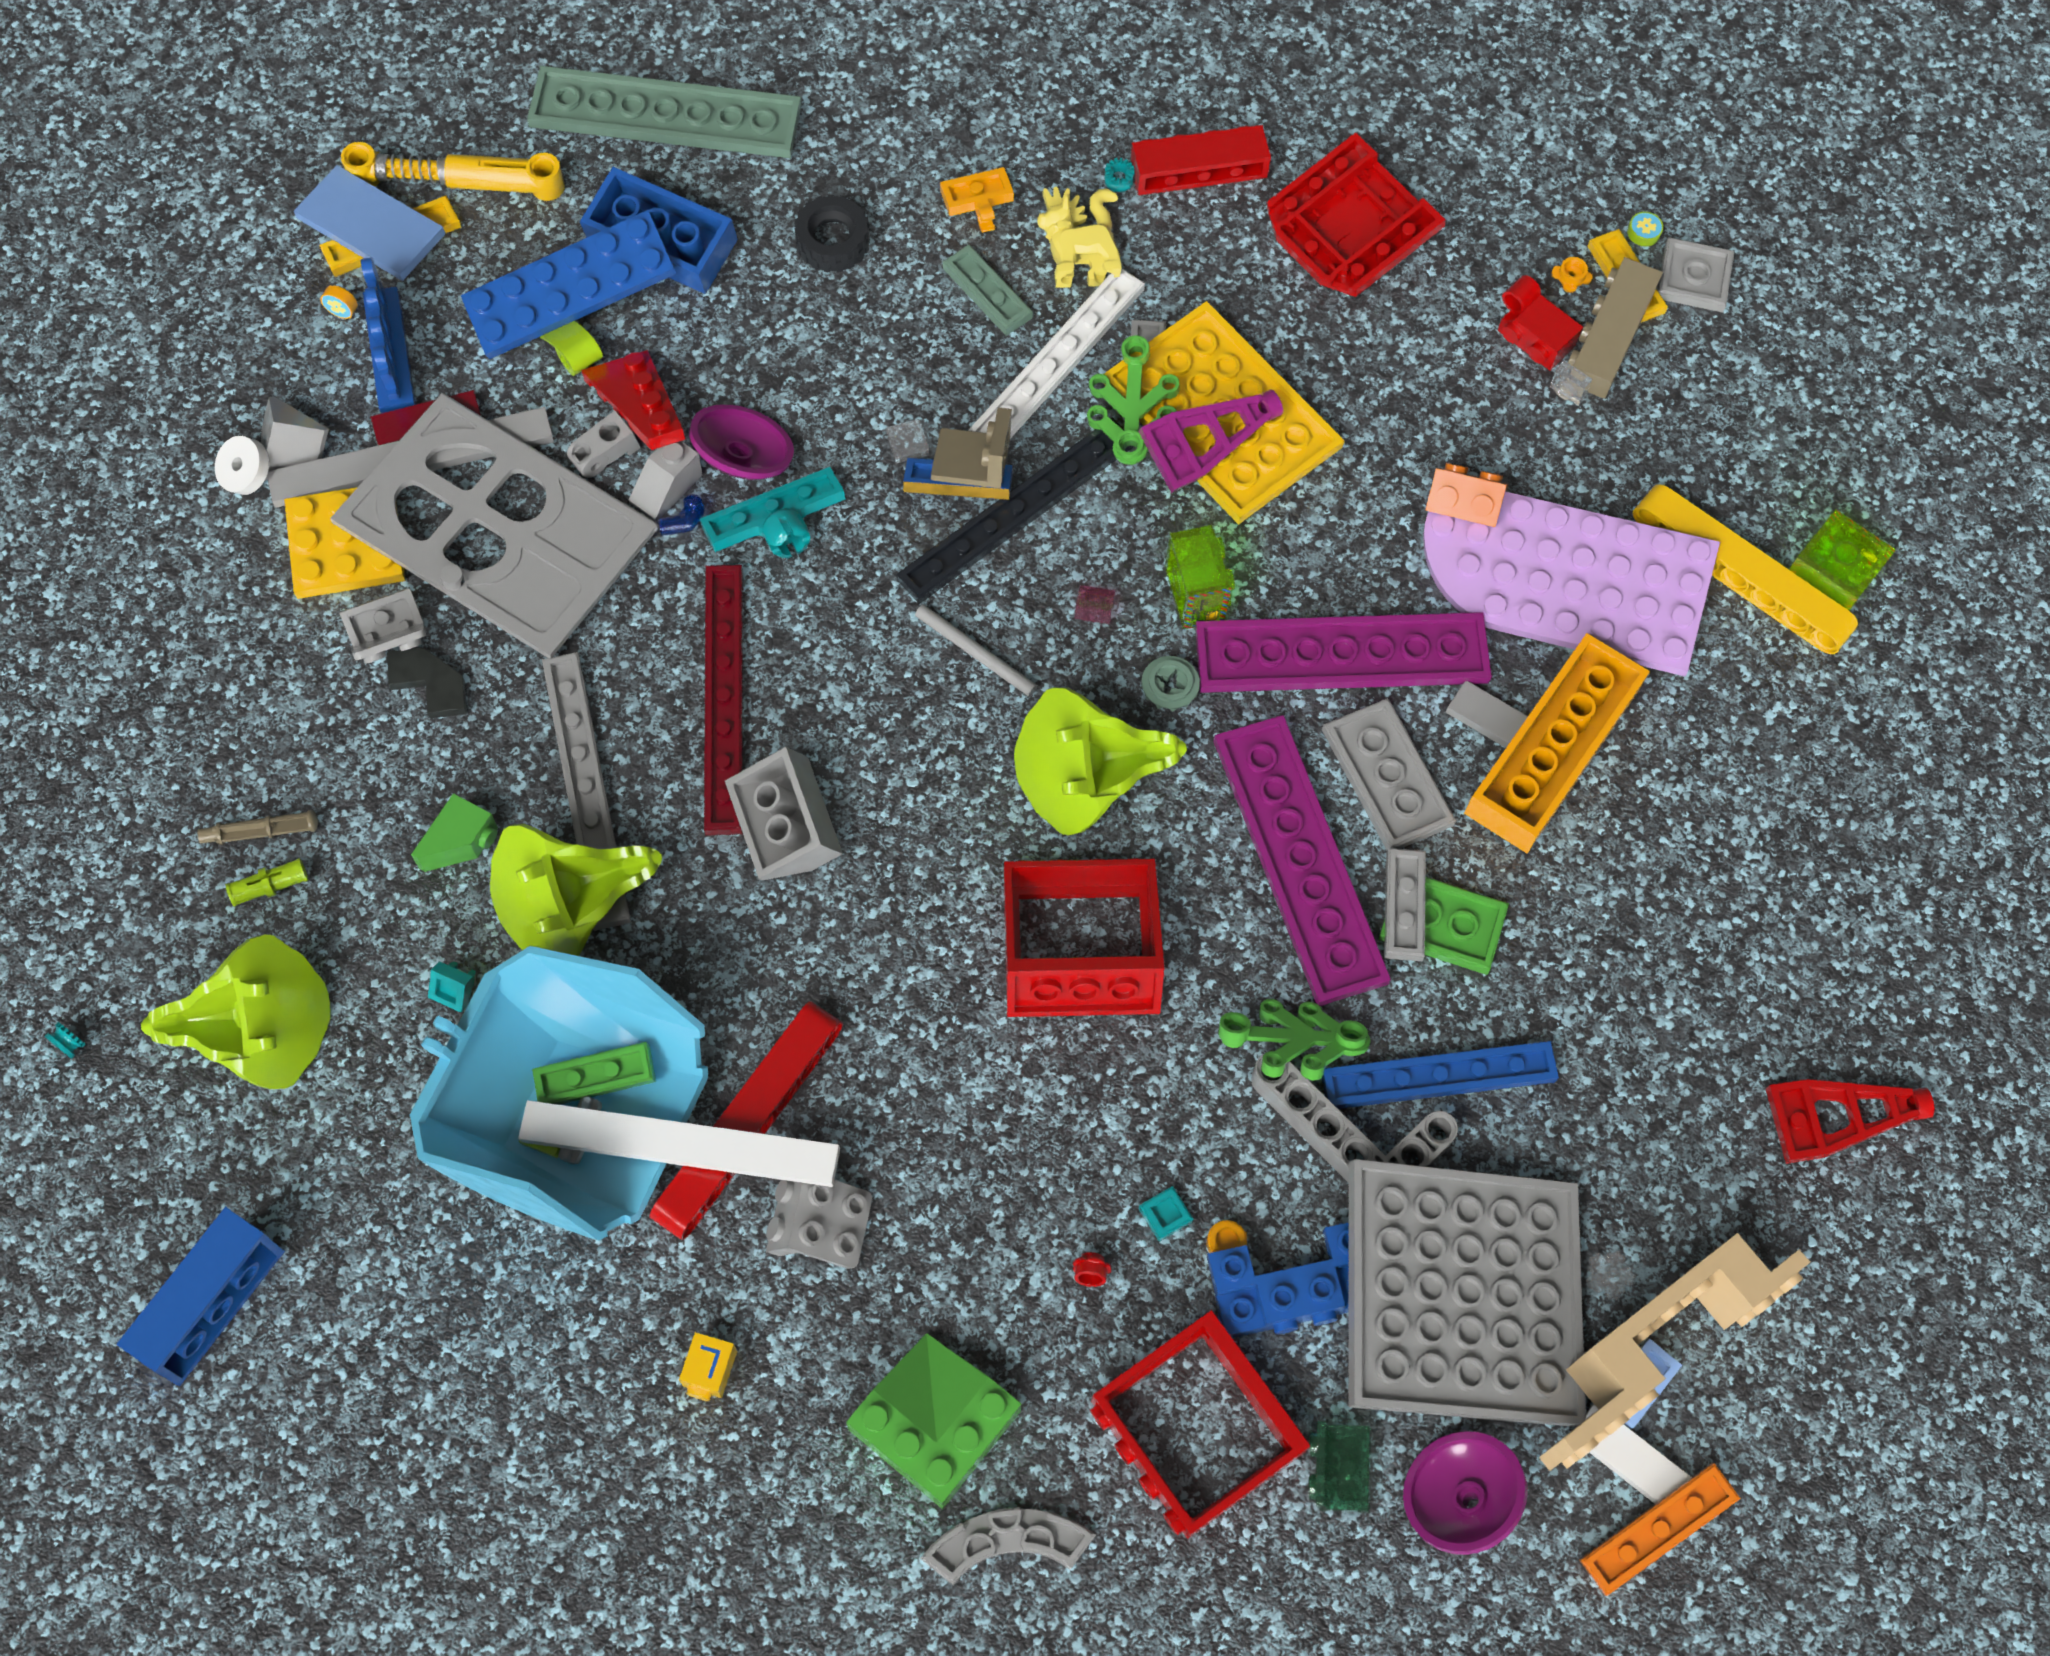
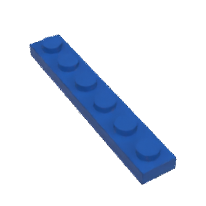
(1440, 1075)

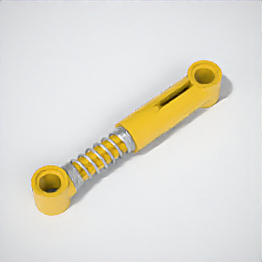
(535, 175)

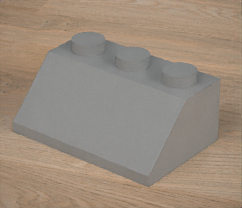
(783, 815)

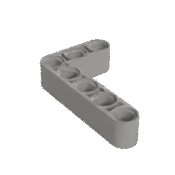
(1347, 1134)

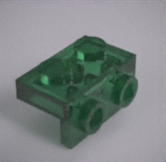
(1341, 1468)

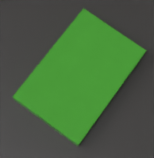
(1461, 925)

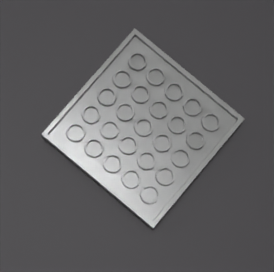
(1464, 1294)

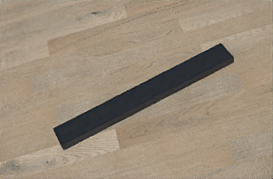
(1009, 516)

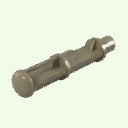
(259, 828)

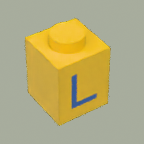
(707, 1367)

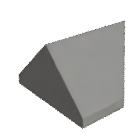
(290, 436)

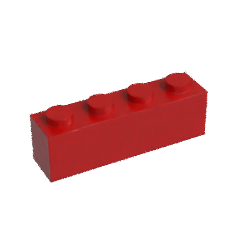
(1200, 159)

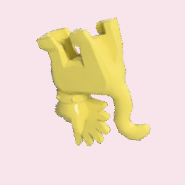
(1081, 244)

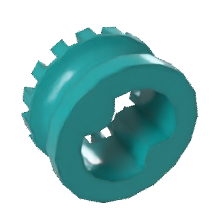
(1119, 166)
(64, 1041)

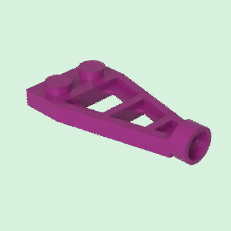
(1172, 452)

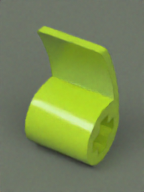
(574, 347)

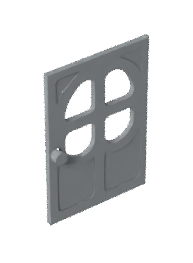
(551, 564)

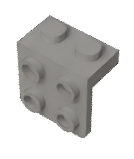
(384, 625)
(819, 1222)

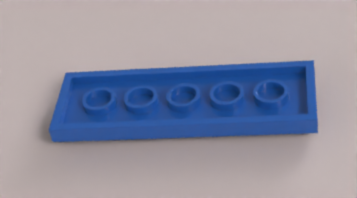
(568, 284)

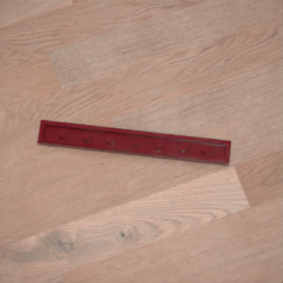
(723, 695)

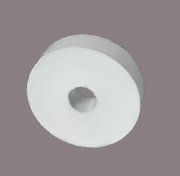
(246, 453)

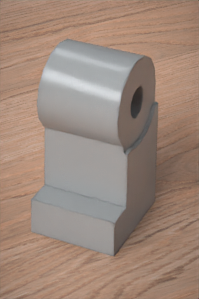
(602, 445)

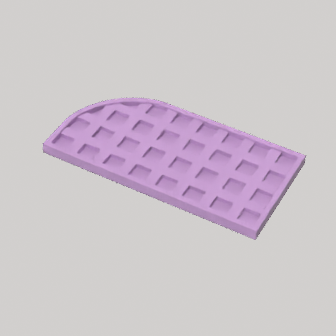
(1576, 572)

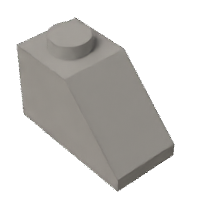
(665, 479)

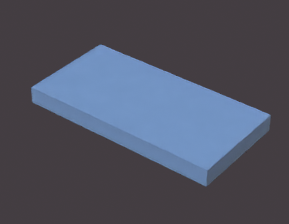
(369, 222)

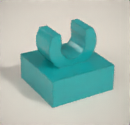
(451, 985)

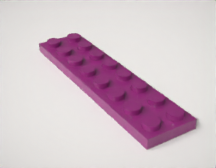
(1342, 652)
(1301, 861)

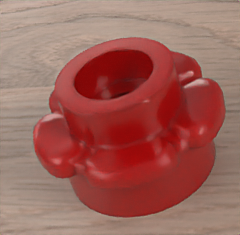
(1091, 1269)

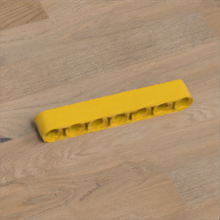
(1753, 572)

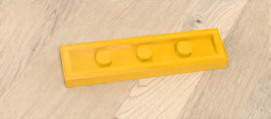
(344, 260)

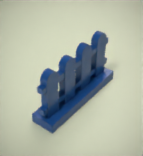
(387, 342)

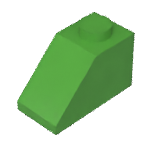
(455, 835)

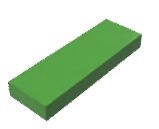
(594, 1074)

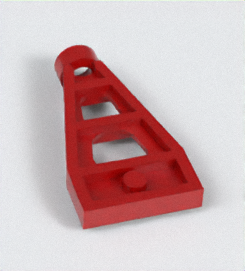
(1800, 1128)

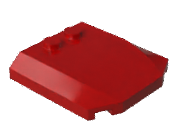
(1350, 219)

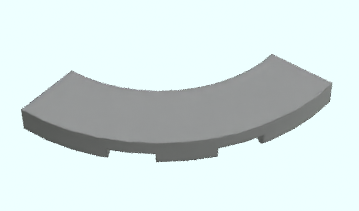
(1007, 1532)

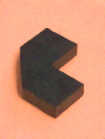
(421, 668)

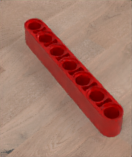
(751, 1110)

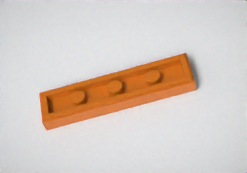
(1659, 1529)

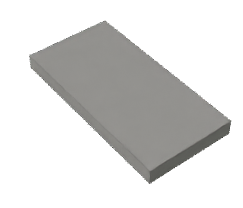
(1388, 775)

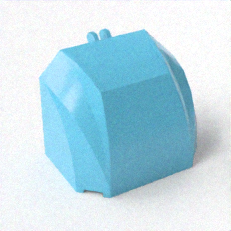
(541, 1013)

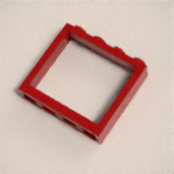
(1248, 1382)

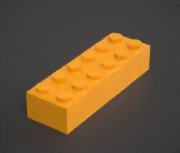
(1556, 743)

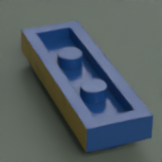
(918, 480)

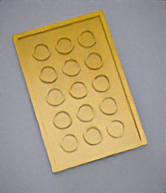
(1219, 367)

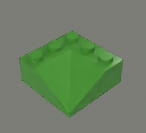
(934, 1418)

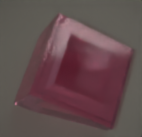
(1094, 604)

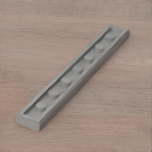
(352, 468)
(581, 765)

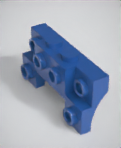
(1281, 1297)

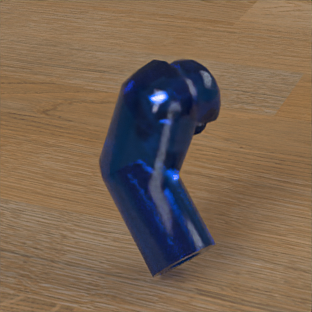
(686, 520)

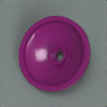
(741, 442)
(1451, 1475)

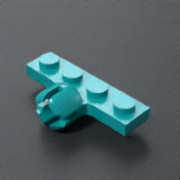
(775, 514)

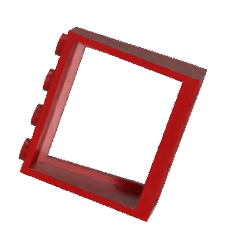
(1085, 983)

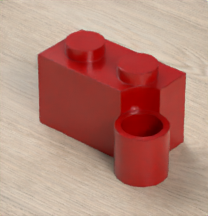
(1537, 324)

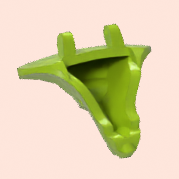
(1080, 759)
(558, 891)
(253, 1015)

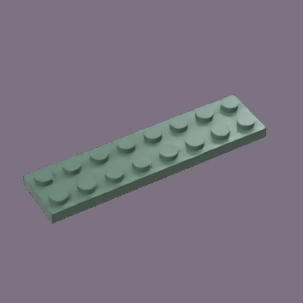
(664, 112)

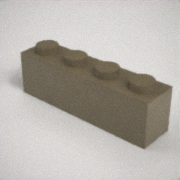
(1615, 324)

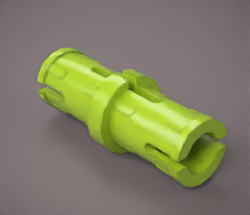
(266, 882)

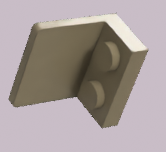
(974, 456)

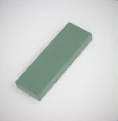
(987, 290)

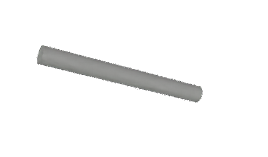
(976, 650)

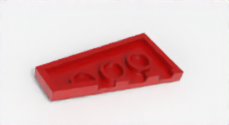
(638, 397)

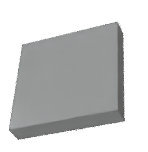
(1695, 274)

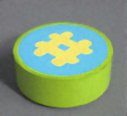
(1645, 229)

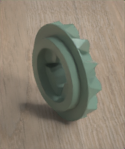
(1162, 670)

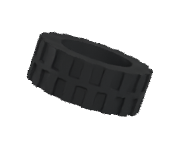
(827, 210)

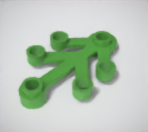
(1132, 407)
(1340, 1039)

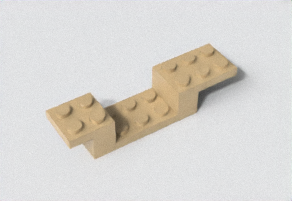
(1620, 1375)

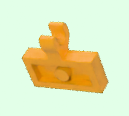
(978, 193)

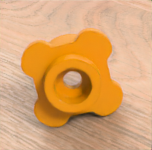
(1575, 267)

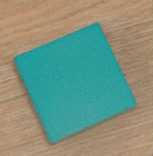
(1165, 1213)

